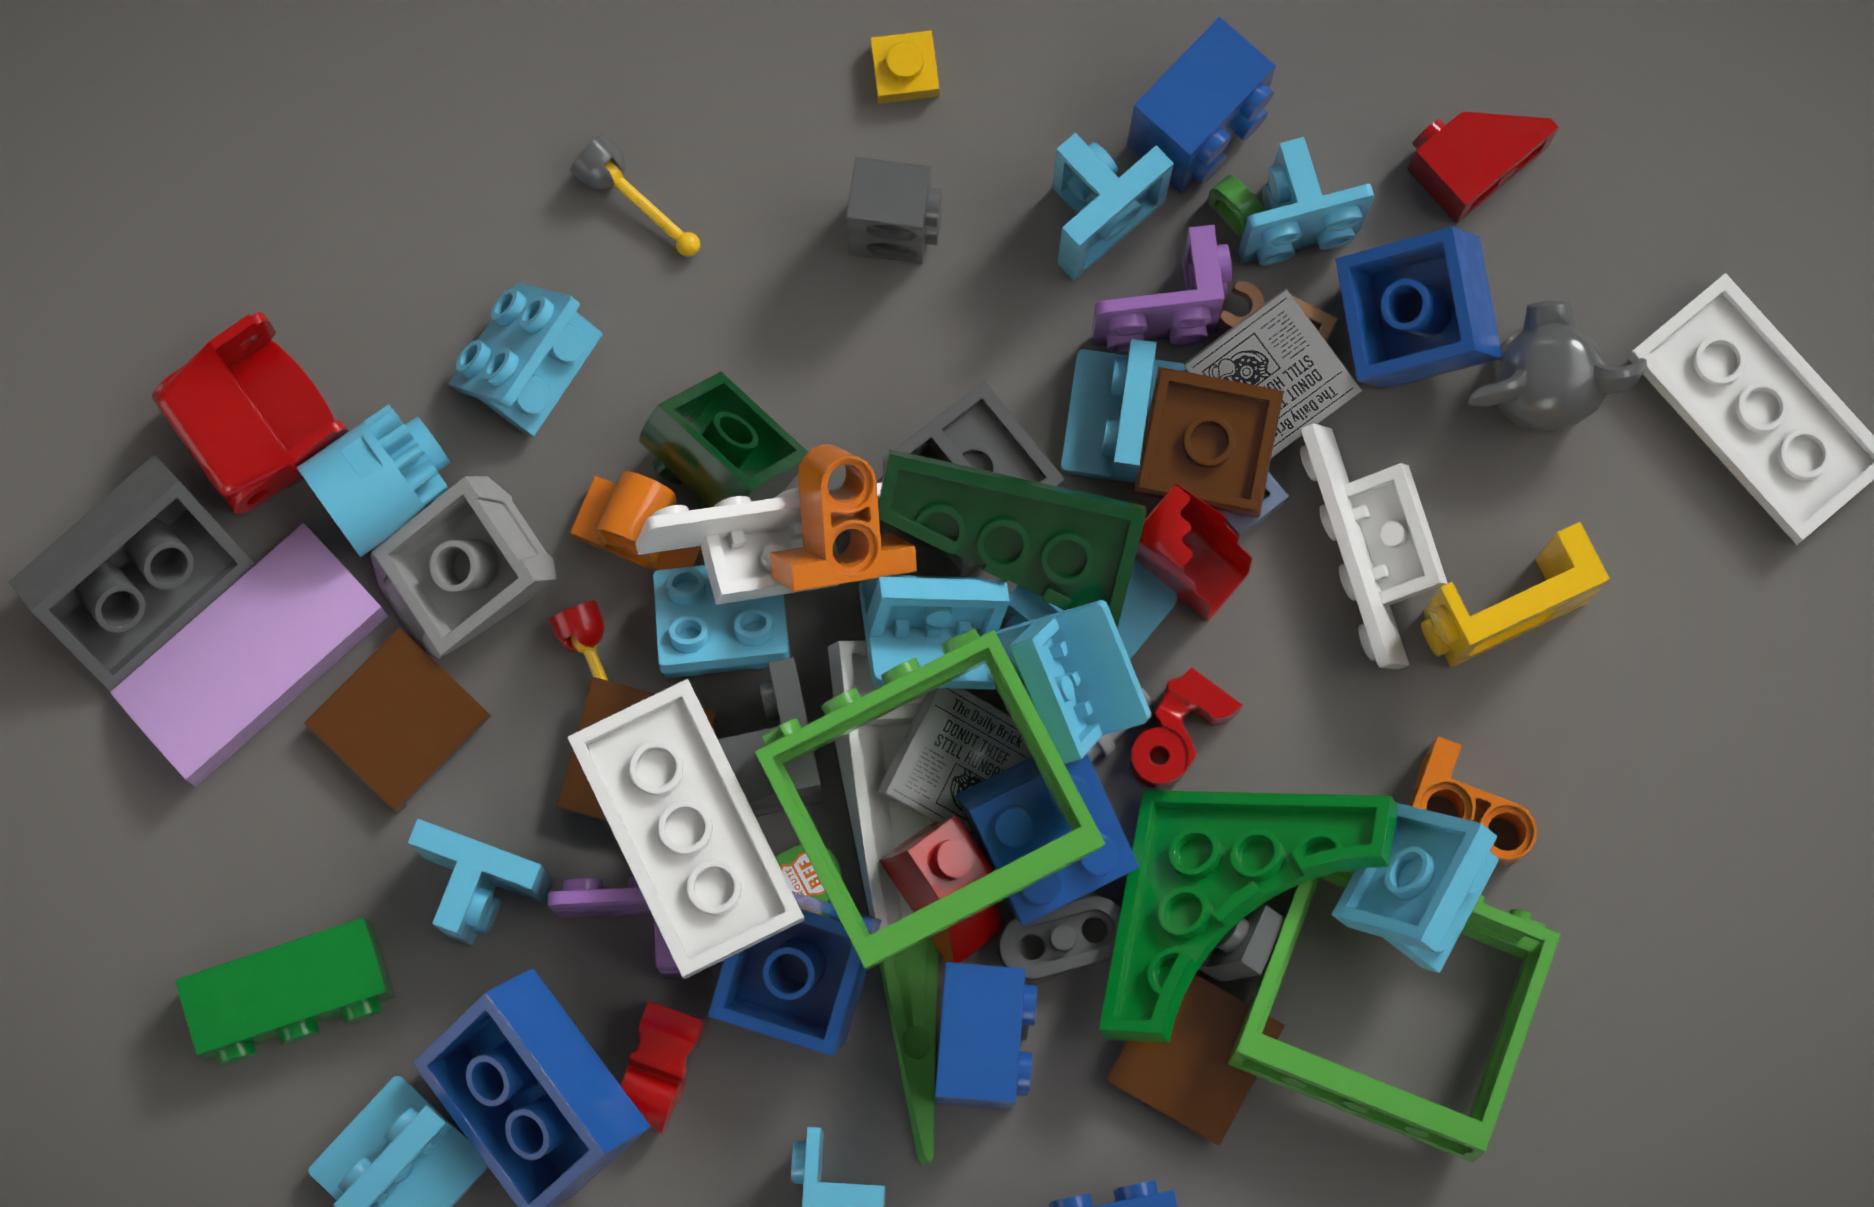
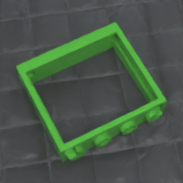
(902, 686)
(1375, 1100)

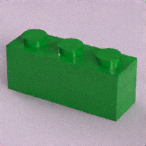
(285, 991)

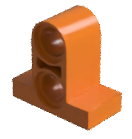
(616, 514)
(829, 514)
(1469, 801)

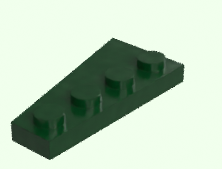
(1020, 530)

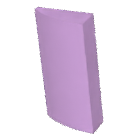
(248, 655)

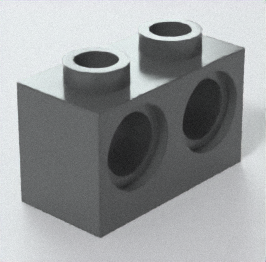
(892, 210)

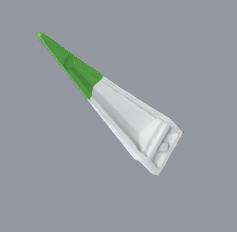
(878, 829)

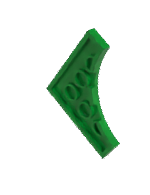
(1208, 867)

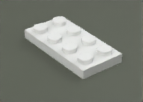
(1760, 408)
(686, 829)

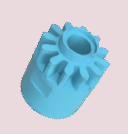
(377, 477)

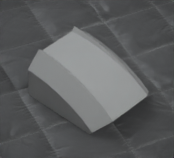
(461, 565)

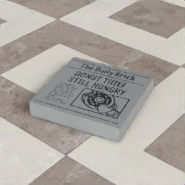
(1281, 352)
(949, 749)

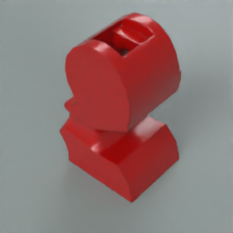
(1166, 752)
(658, 1065)

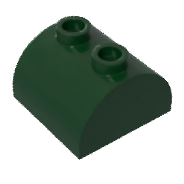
(720, 444)

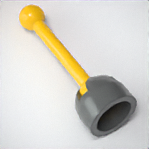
(603, 167)

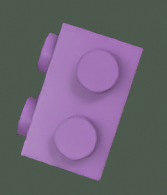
(1179, 315)
(590, 899)

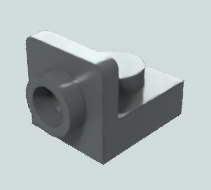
(1245, 947)

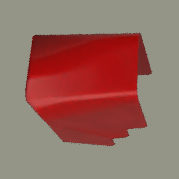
(1193, 551)

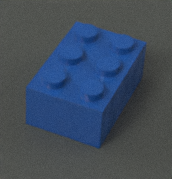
(530, 1093)

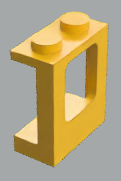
(1572, 580)

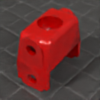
(247, 413)

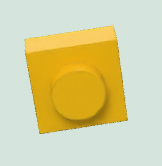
(905, 67)

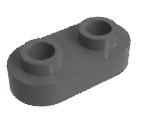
(1062, 938)

